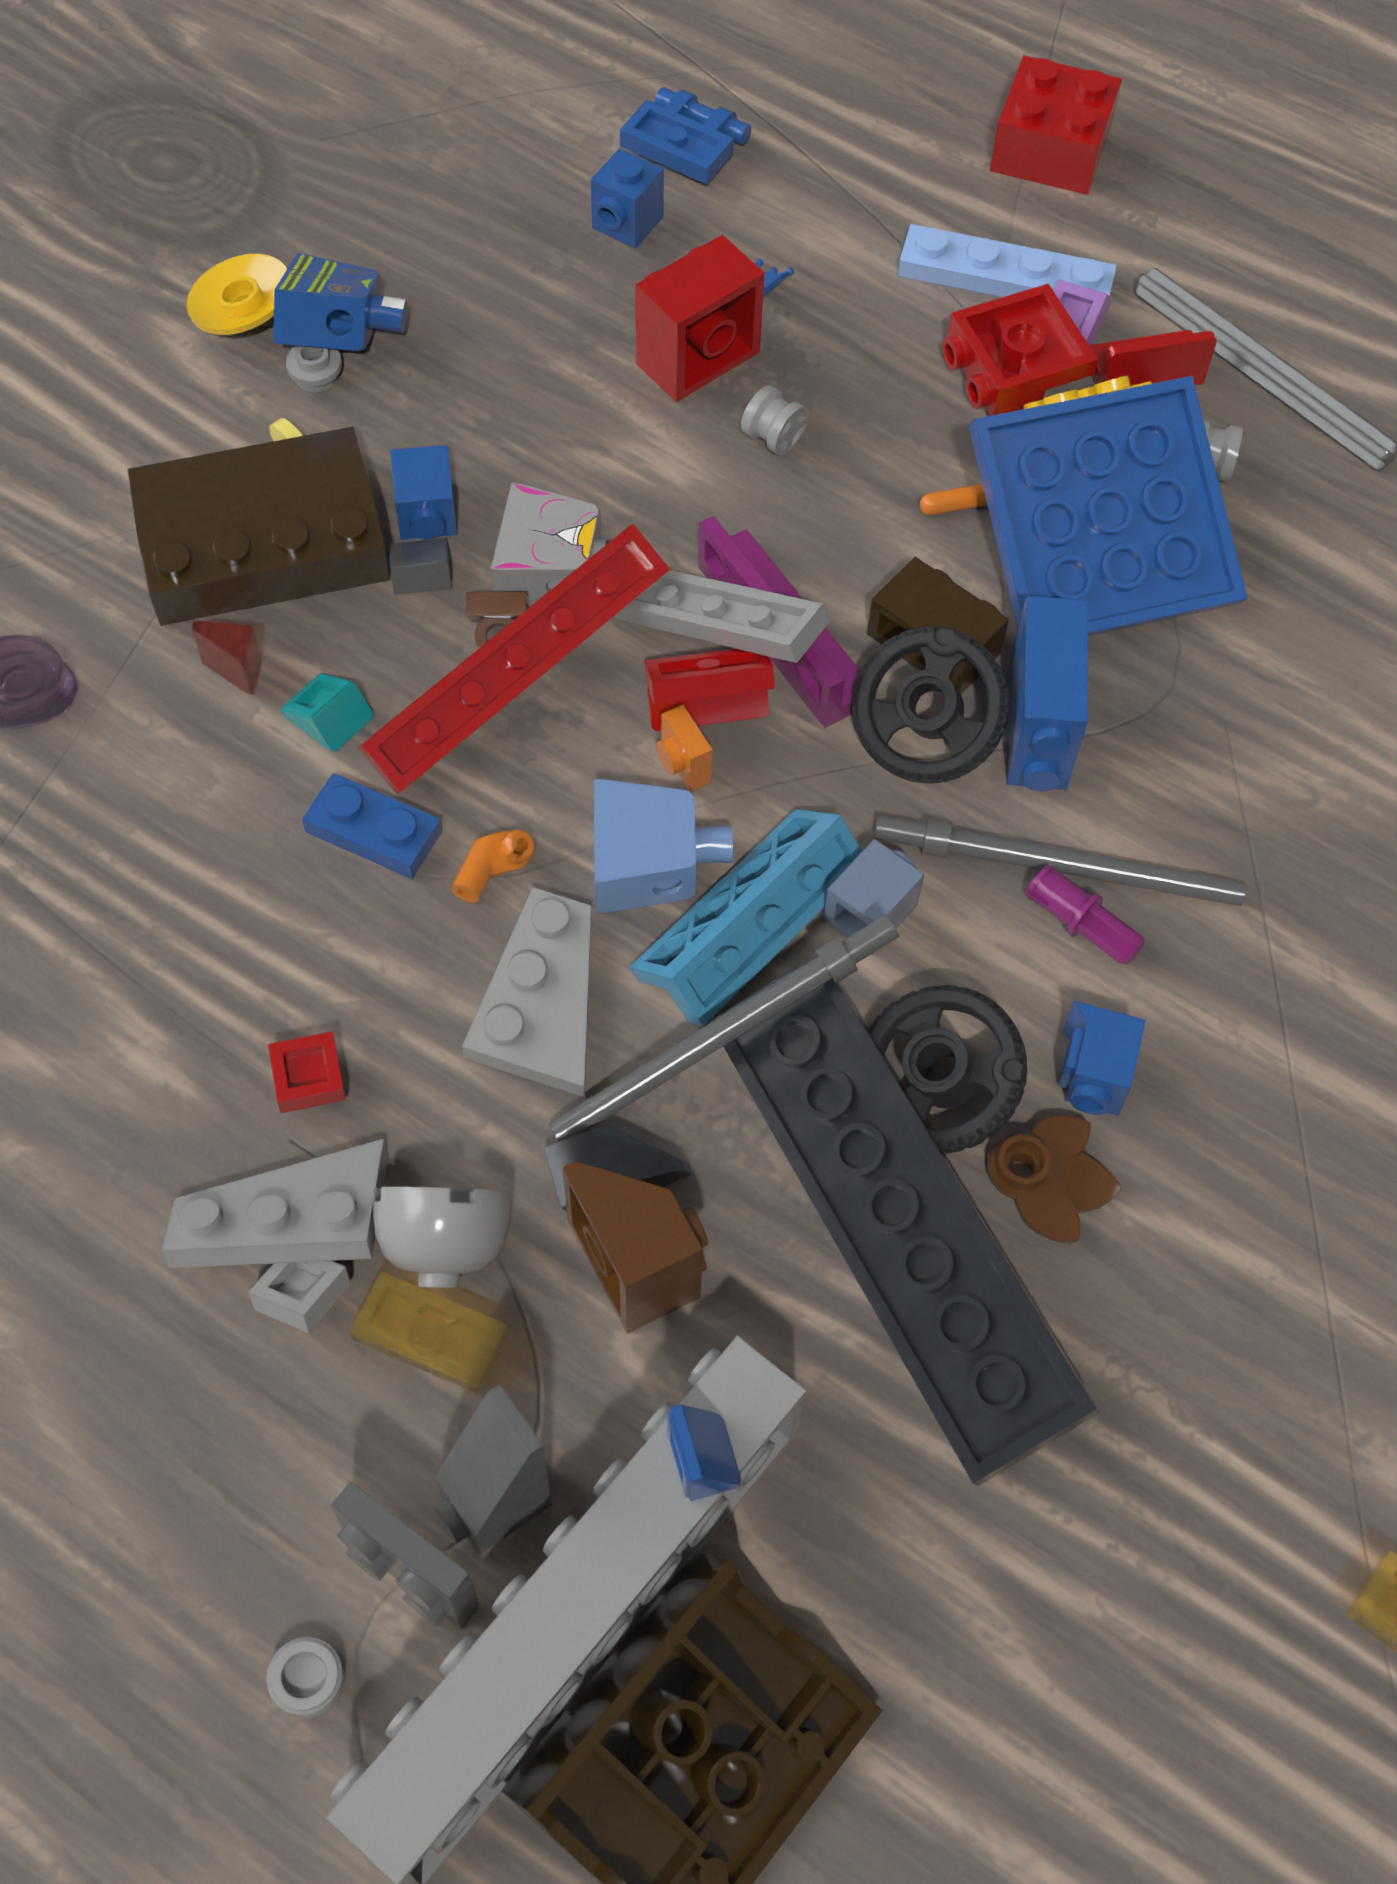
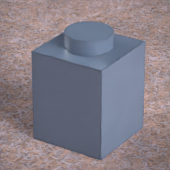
(872, 886)

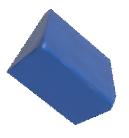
(702, 1452)

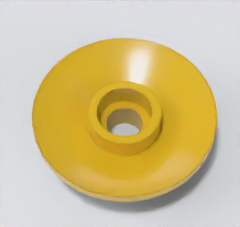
(235, 294)

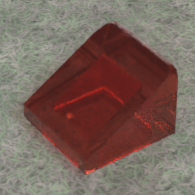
(230, 652)

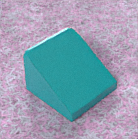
(329, 710)

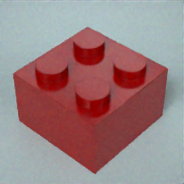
(1055, 124)
(699, 317)

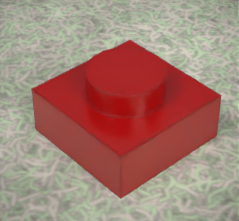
(306, 1072)

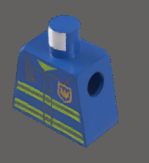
(332, 305)

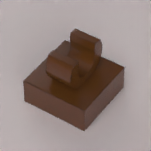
(493, 610)

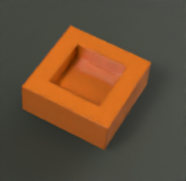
(685, 749)

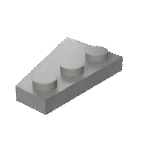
(538, 997)
(283, 1215)

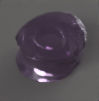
(32, 682)

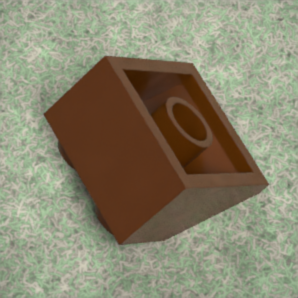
(636, 1242)

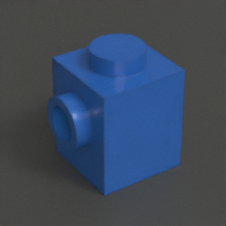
(627, 198)

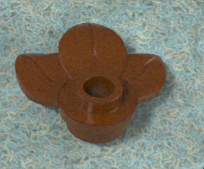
(1061, 1179)

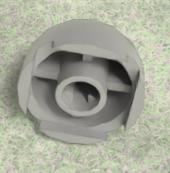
(440, 1230)

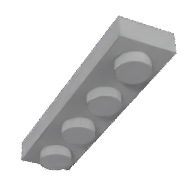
(729, 615)

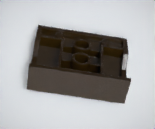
(257, 525)
(694, 1740)

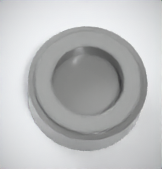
(305, 1678)

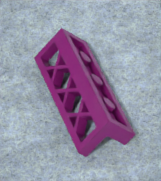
(825, 672)

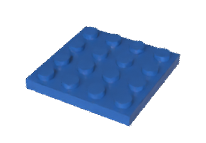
(1110, 505)

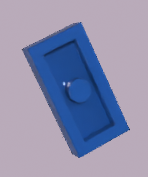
(372, 825)

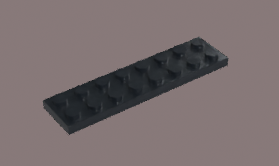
(910, 1233)

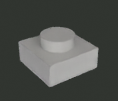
(299, 1292)

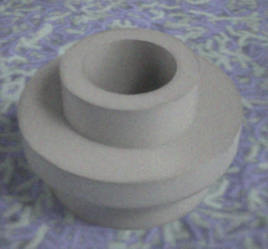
(313, 367)

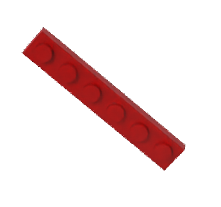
(513, 659)

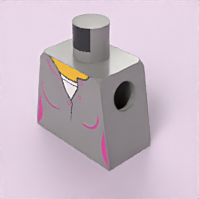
(543, 540)

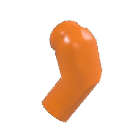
(489, 858)

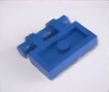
(684, 134)

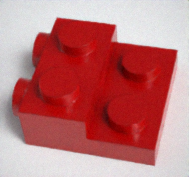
(1016, 349)

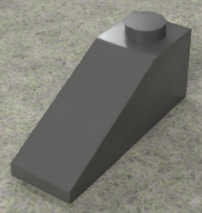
(492, 1475)

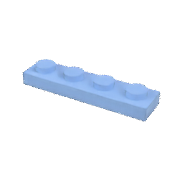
(994, 265)

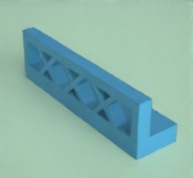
(752, 913)

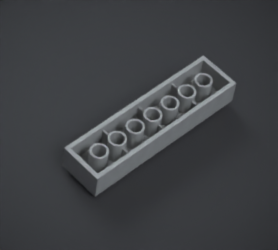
(557, 1628)

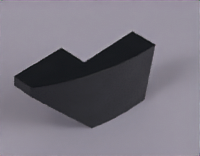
(616, 1153)

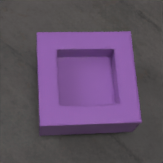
(1084, 306)

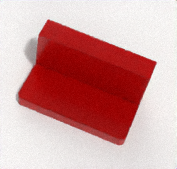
(1156, 357)
(710, 686)

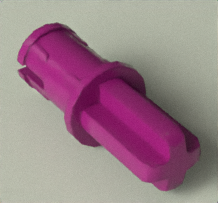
(1084, 915)

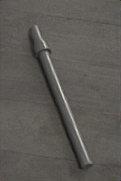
(939, 837)
(833, 961)

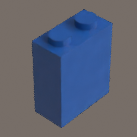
(1048, 693)

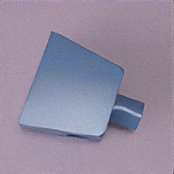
(650, 845)

